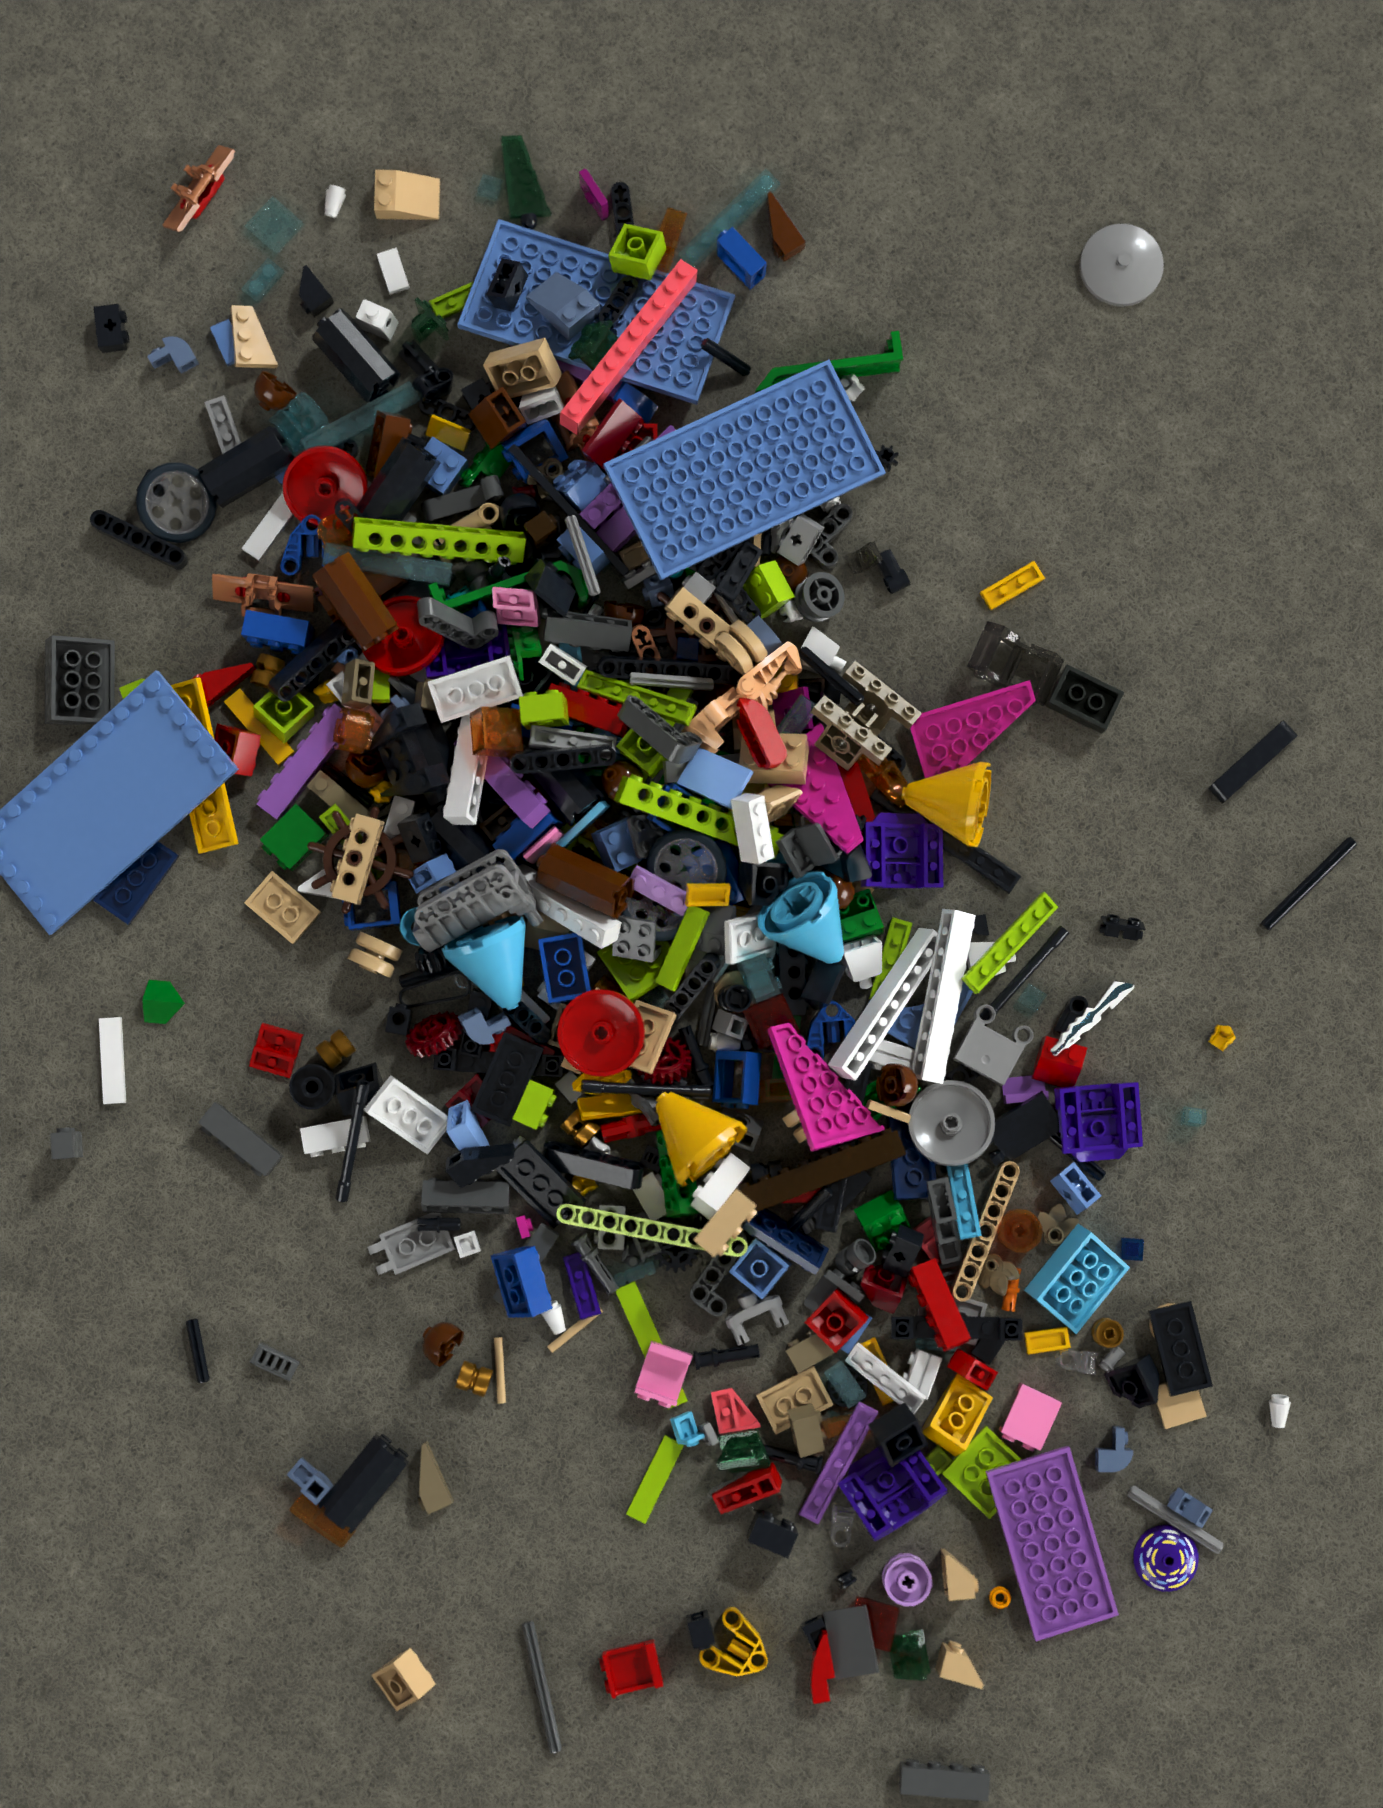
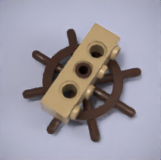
(703, 624)
(358, 860)

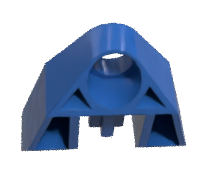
(295, 546)
(815, 1035)

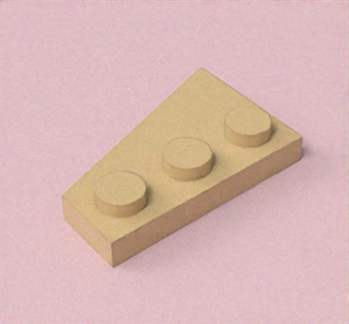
(249, 340)

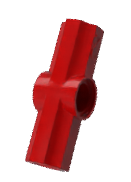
(627, 1128)

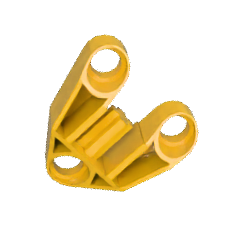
(728, 1664)

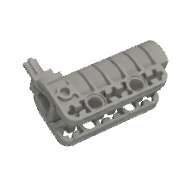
(473, 901)

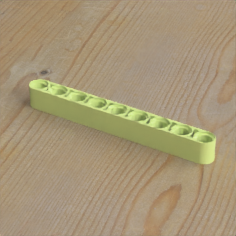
(640, 1232)

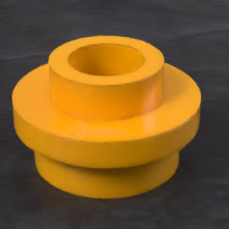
(999, 1604)

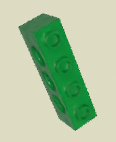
(676, 1197)

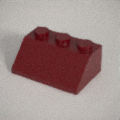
(613, 434)

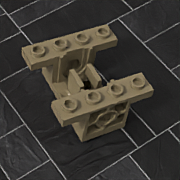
(856, 727)

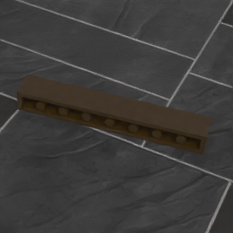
(824, 1171)

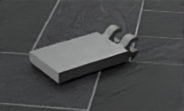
(411, 1248)

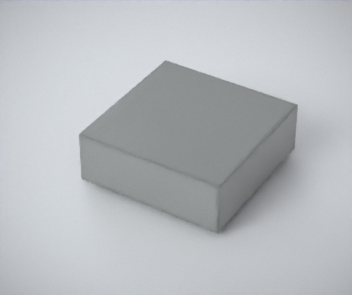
(710, 1436)

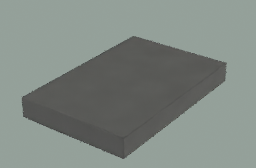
(851, 1642)

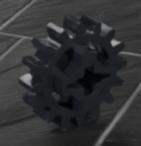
(675, 1258)

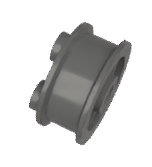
(819, 597)

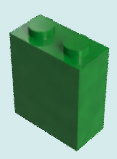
(290, 838)

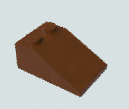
(386, 435)

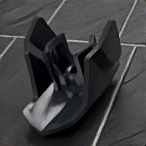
(854, 865)

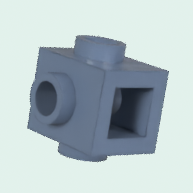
(653, 586)

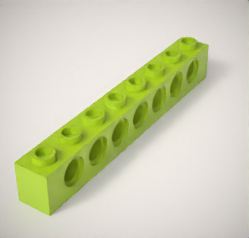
(430, 532)
(628, 795)

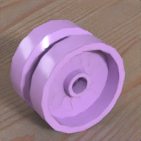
(909, 1592)

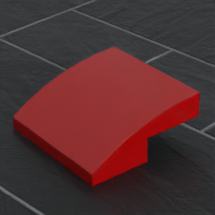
(276, 1050)

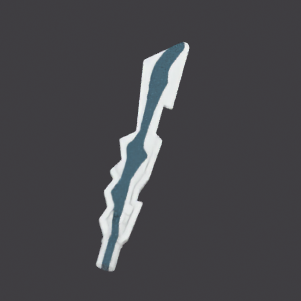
(1092, 1016)

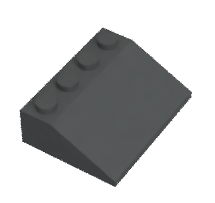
(78, 680)

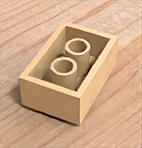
(523, 368)
(791, 771)
(726, 1223)

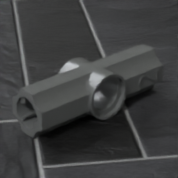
(645, 1104)

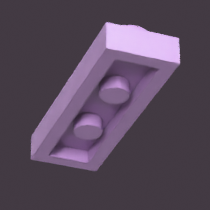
(659, 890)

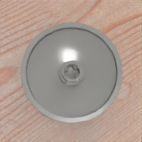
(1121, 265)
(951, 1123)

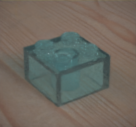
(759, 978)

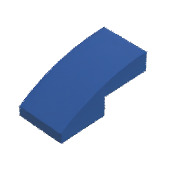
(636, 400)

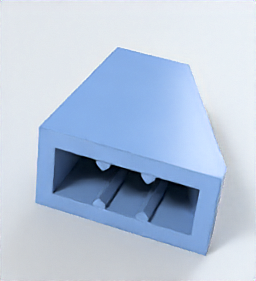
(464, 1127)

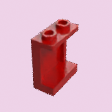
(631, 1668)

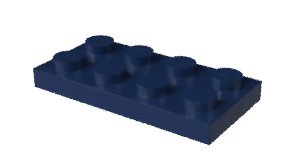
(134, 886)
(911, 1170)
(793, 1246)

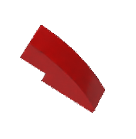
(821, 1669)

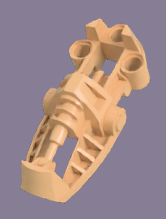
(755, 685)

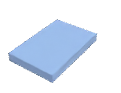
(714, 777)

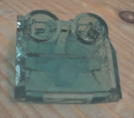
(299, 419)

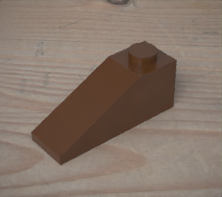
(784, 235)

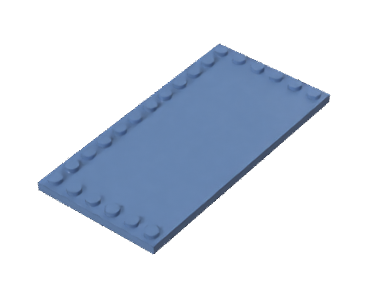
(670, 362)
(744, 469)
(107, 801)

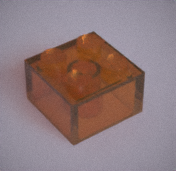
(496, 731)

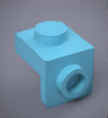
(686, 1429)

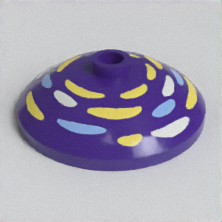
(1152, 1551)

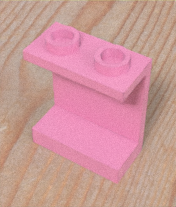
(662, 1374)
(1030, 1418)

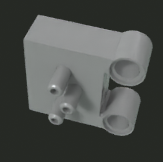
(989, 1051)

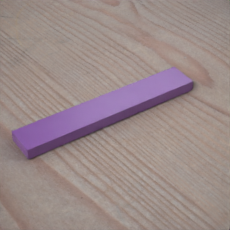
(838, 1462)

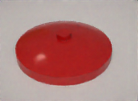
(319, 479)
(410, 646)
(601, 1032)

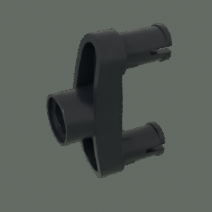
(504, 570)

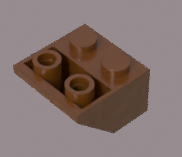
(497, 418)

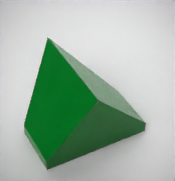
(160, 1002)

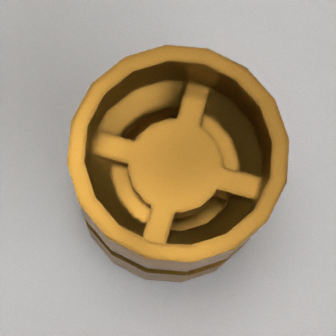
(268, 667)
(333, 1050)
(585, 1133)
(1107, 1332)
(474, 1378)

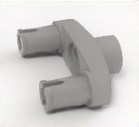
(751, 1307)

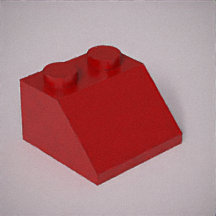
(239, 746)
(1060, 1069)
(836, 1319)

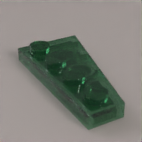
(521, 180)

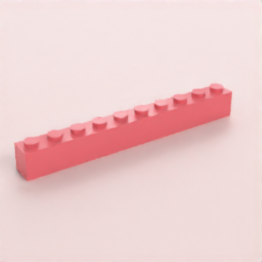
(628, 347)

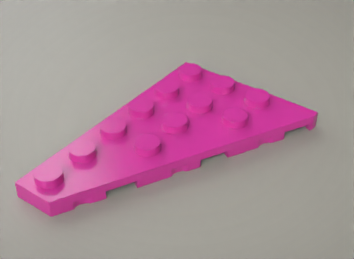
(961, 731)
(825, 797)
(822, 1103)

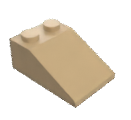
(406, 195)

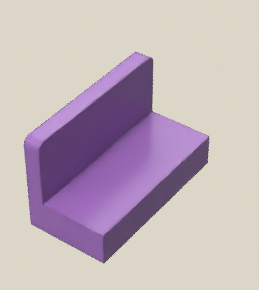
(1021, 1089)

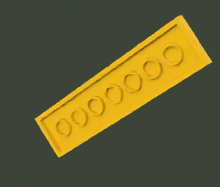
(212, 818)

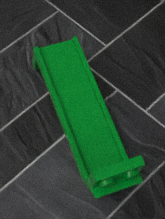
(860, 366)
(466, 601)

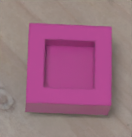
(525, 1226)

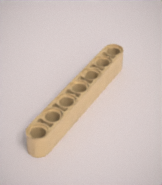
(993, 1224)

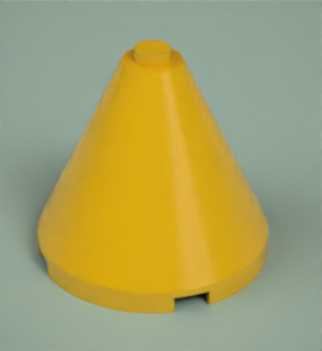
(954, 800)
(695, 1135)

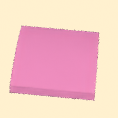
(516, 606)
(542, 845)

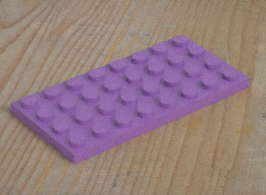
(1051, 1543)

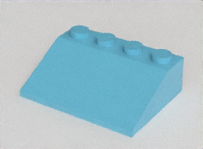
(1077, 1278)

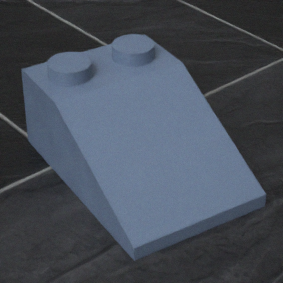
(564, 304)

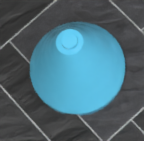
(806, 917)
(492, 959)

